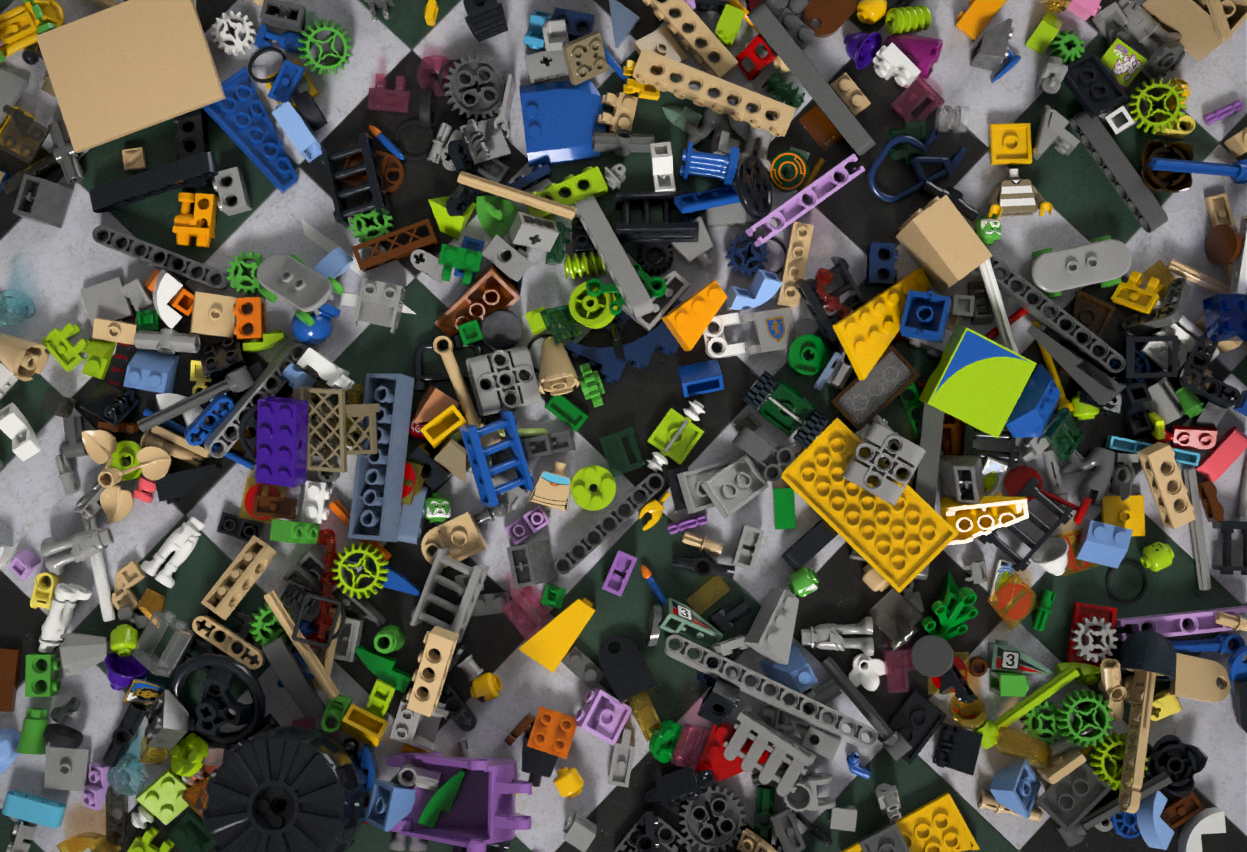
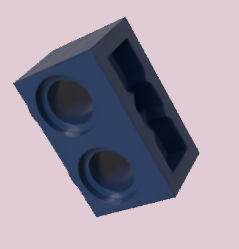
(575, 21)
(875, 263)

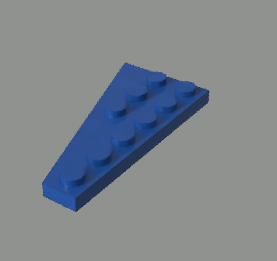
(250, 128)

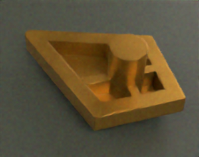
(150, 602)

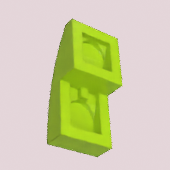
(380, 698)

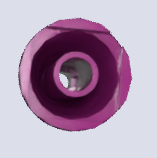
(919, 50)

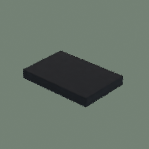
(1093, 85)
(916, 722)

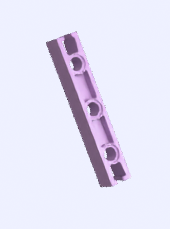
(814, 192)
(1171, 624)

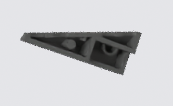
(1088, 376)
(308, 574)

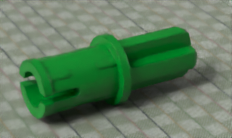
(1043, 609)

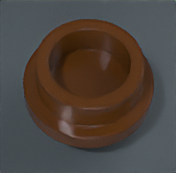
(977, 666)

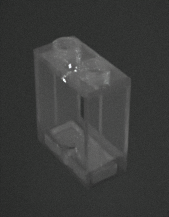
(151, 637)

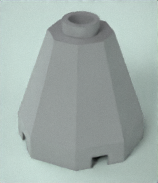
(82, 651)

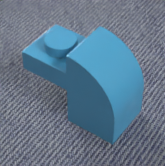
(534, 36)

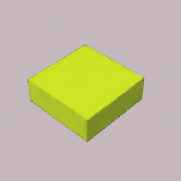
(1158, 424)

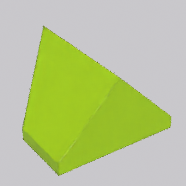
(449, 225)

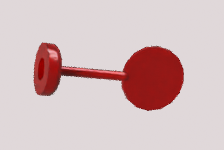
(1020, 476)

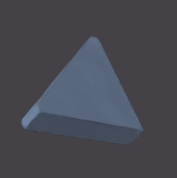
(622, 21)
(826, 371)

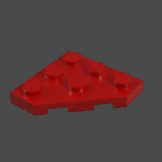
(713, 753)

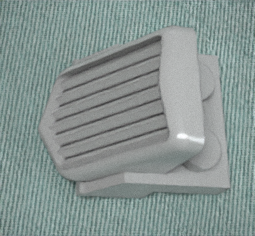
(1053, 131)

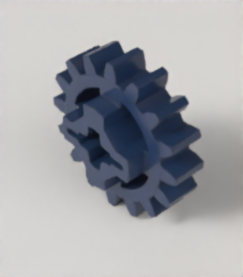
(737, 252)

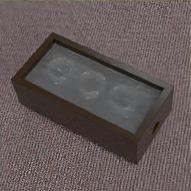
(867, 398)

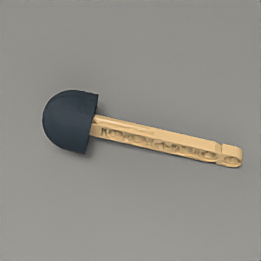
(1148, 658)

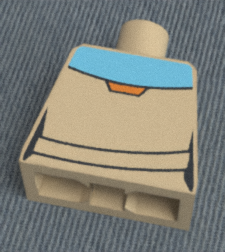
(553, 488)

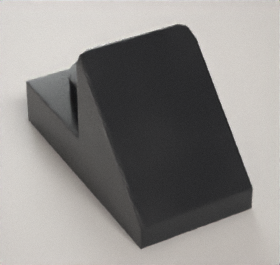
(954, 680)

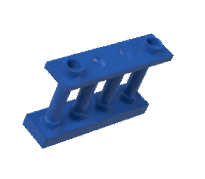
(710, 165)
(477, 458)

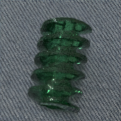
(784, 91)

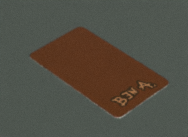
(820, 128)

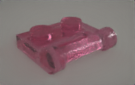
(913, 97)
(521, 615)
(689, 745)

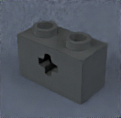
(283, 15)

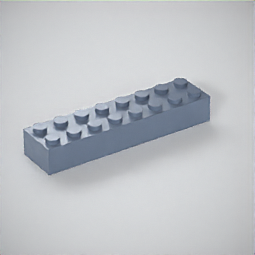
(381, 475)

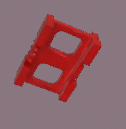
(759, 63)

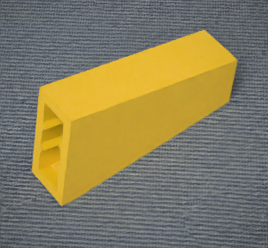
(557, 637)

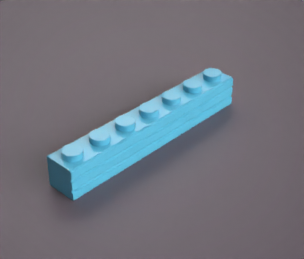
(1133, 446)

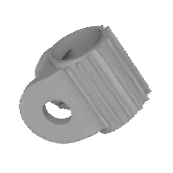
(812, 802)

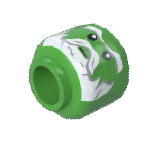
(988, 229)
(437, 508)
(803, 582)

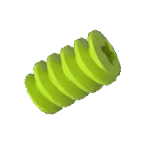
(907, 19)
(583, 265)

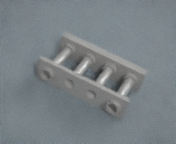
(469, 593)

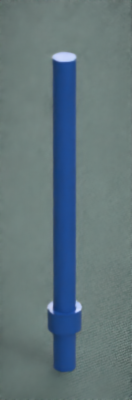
(180, 429)

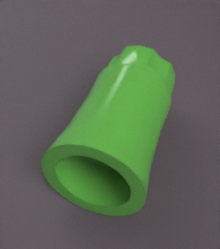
(395, 636)
(33, 728)

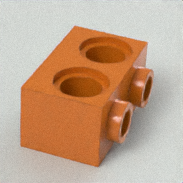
(256, 318)

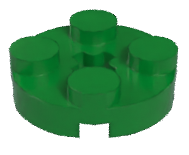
(798, 362)
(669, 732)

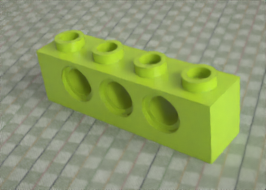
(591, 175)

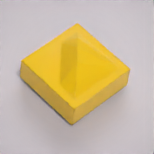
(431, 12)

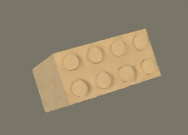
(1194, 22)
(942, 243)

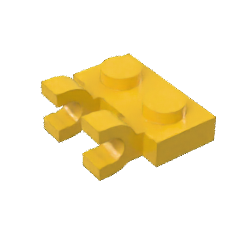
(644, 91)
(1136, 298)

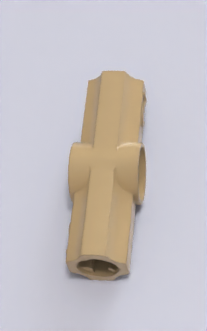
(1112, 687)

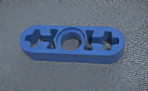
(208, 411)

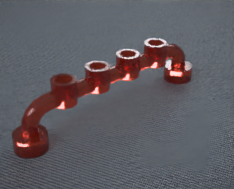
(832, 302)
(324, 620)

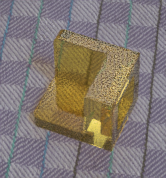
(152, 754)

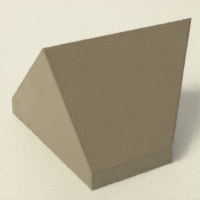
(453, 458)

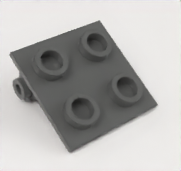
(484, 140)

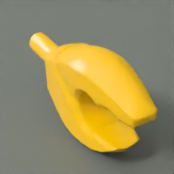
(655, 508)

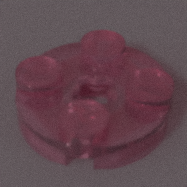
(429, 66)

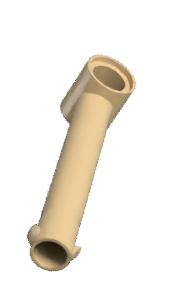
(457, 381)

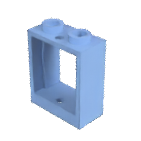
(297, 131)

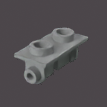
(615, 176)
(88, 504)
(21, 830)

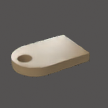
(459, 534)
(1197, 679)

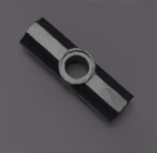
(130, 723)

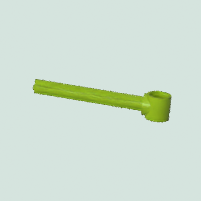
(991, 729)

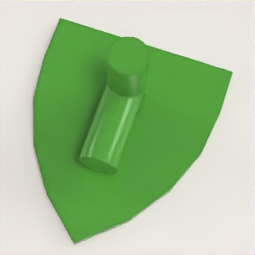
(495, 214)

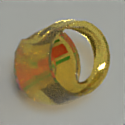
(968, 715)

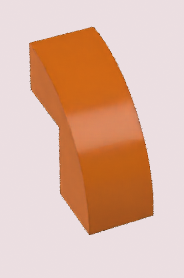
(181, 300)

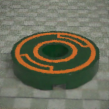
(800, 174)

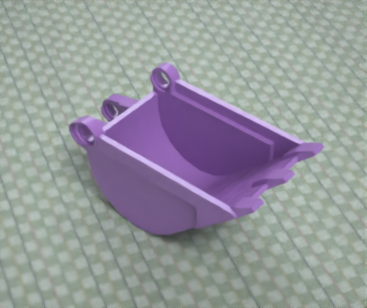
(482, 808)

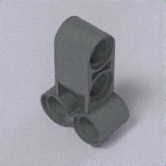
(763, 452)

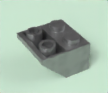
(993, 47)
(42, 201)
(962, 478)
(531, 563)
(166, 721)

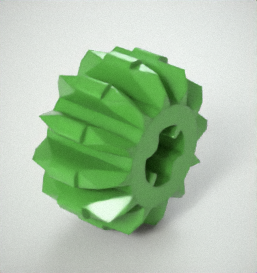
(1066, 40)

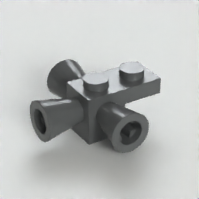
(793, 25)

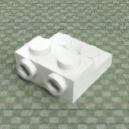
(893, 62)
(311, 501)

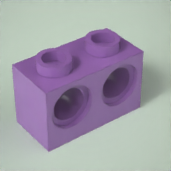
(619, 573)

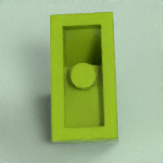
(98, 357)

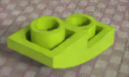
(270, 340)
(1088, 673)

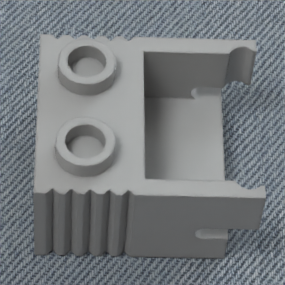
(380, 304)
(417, 728)

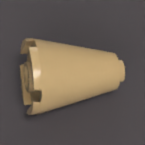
(22, 356)
(556, 369)

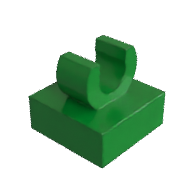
(148, 320)
(470, 332)
(553, 596)

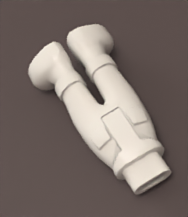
(182, 542)
(60, 614)

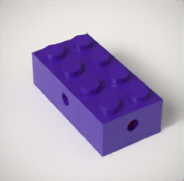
(281, 441)

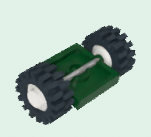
(786, 409)

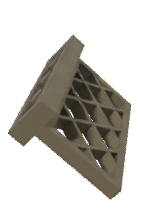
(304, 393)
(352, 411)

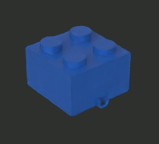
(925, 316)

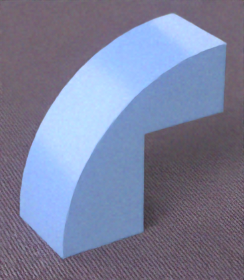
(334, 263)
(761, 290)
(1151, 826)

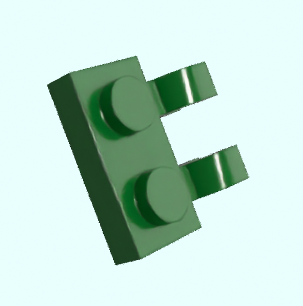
(460, 259)

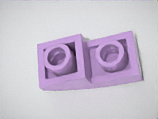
(527, 525)
(96, 791)

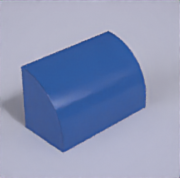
(701, 378)

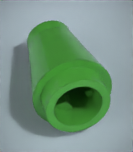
(1189, 402)

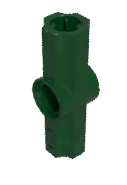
(764, 805)

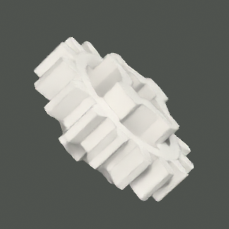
(225, 34)

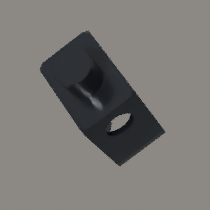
(536, 763)

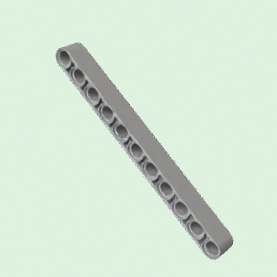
(780, 691)

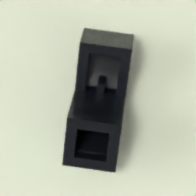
(1134, 407)

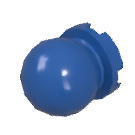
(321, 328)

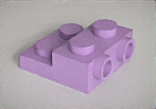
(602, 716)

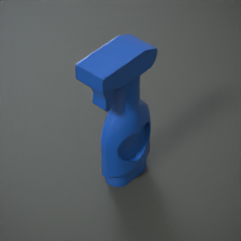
(287, 40)

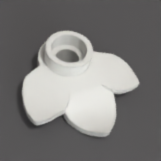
(868, 674)

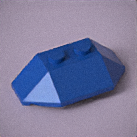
(1034, 406)

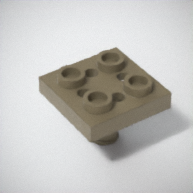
(575, 53)

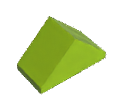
(1044, 33)

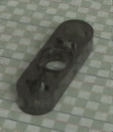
(121, 829)

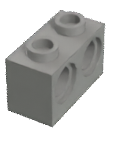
(235, 189)
(747, 547)

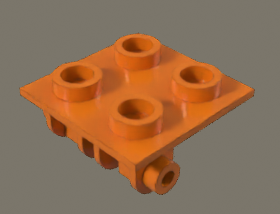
(552, 732)

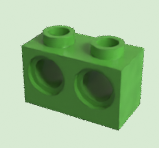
(294, 531)
(36, 674)
(1008, 683)

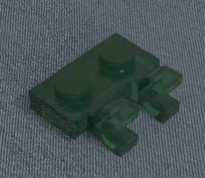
(912, 128)
(561, 322)

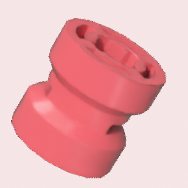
(149, 487)

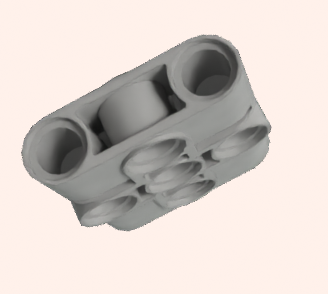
(513, 362)
(886, 489)

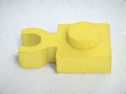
(196, 374)

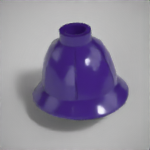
(862, 47)
(123, 670)

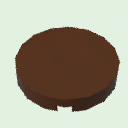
(1223, 244)

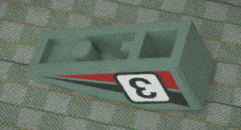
(686, 623)
(1009, 658)

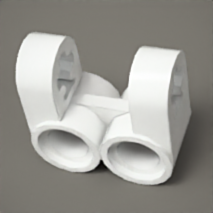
(726, 350)

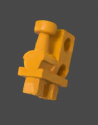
(200, 224)

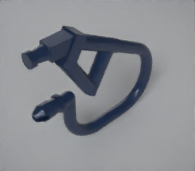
(949, 165)

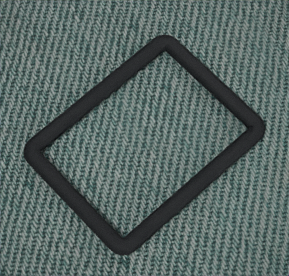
(333, 623)

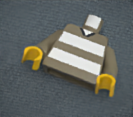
(1016, 198)

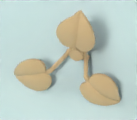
(113, 500)

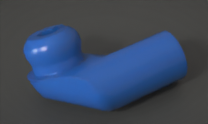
(855, 765)

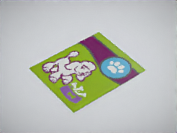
(1123, 63)

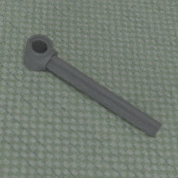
(235, 380)
(892, 741)
(1078, 832)

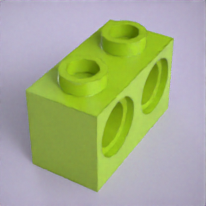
(729, 25)

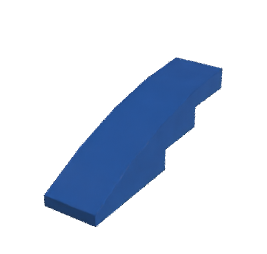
(395, 580)

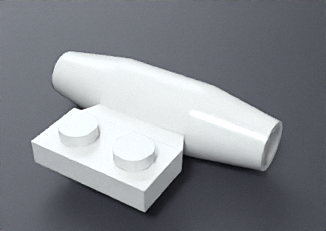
(1186, 332)

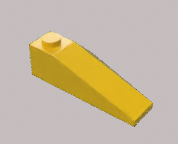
(982, 518)

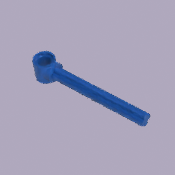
(1236, 170)
(1218, 644)

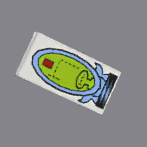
(992, 474)
(1002, 573)

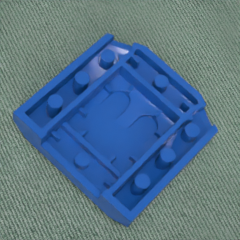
(560, 121)

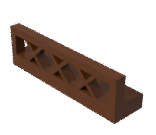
(396, 253)

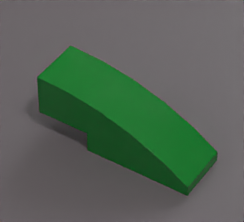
(384, 668)
(442, 799)

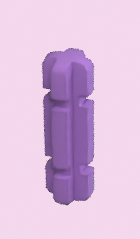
(1223, 112)
(687, 523)

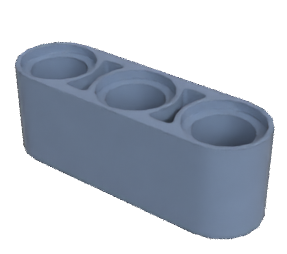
(412, 518)

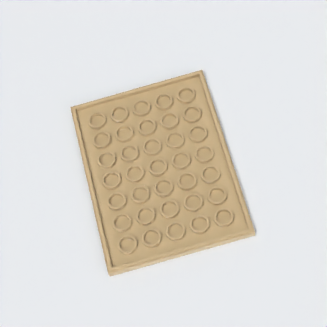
(129, 69)

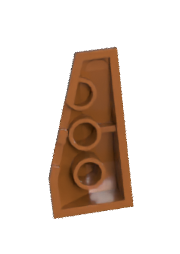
(485, 294)

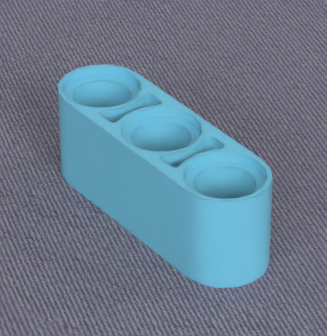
(33, 809)

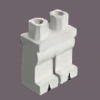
(326, 369)

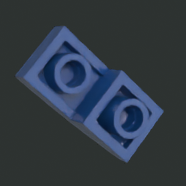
(368, 762)

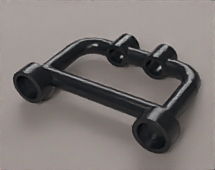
(421, 379)

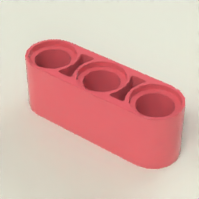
(1226, 451)

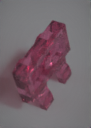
(389, 100)

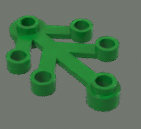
(649, 283)
(966, 598)

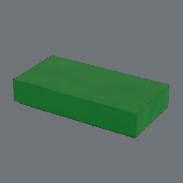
(566, 411)
(784, 508)

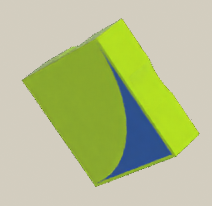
(977, 381)

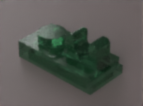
(557, 253)

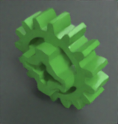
(366, 230)
(242, 276)
(591, 385)
(264, 619)
(1037, 726)

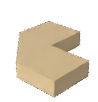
(125, 580)

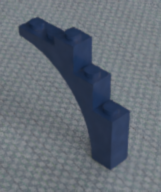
(637, 352)

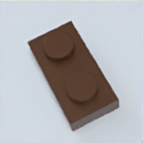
(1211, 506)
(274, 507)
(1181, 810)

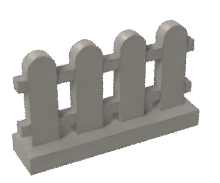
(761, 742)

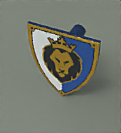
(144, 691)

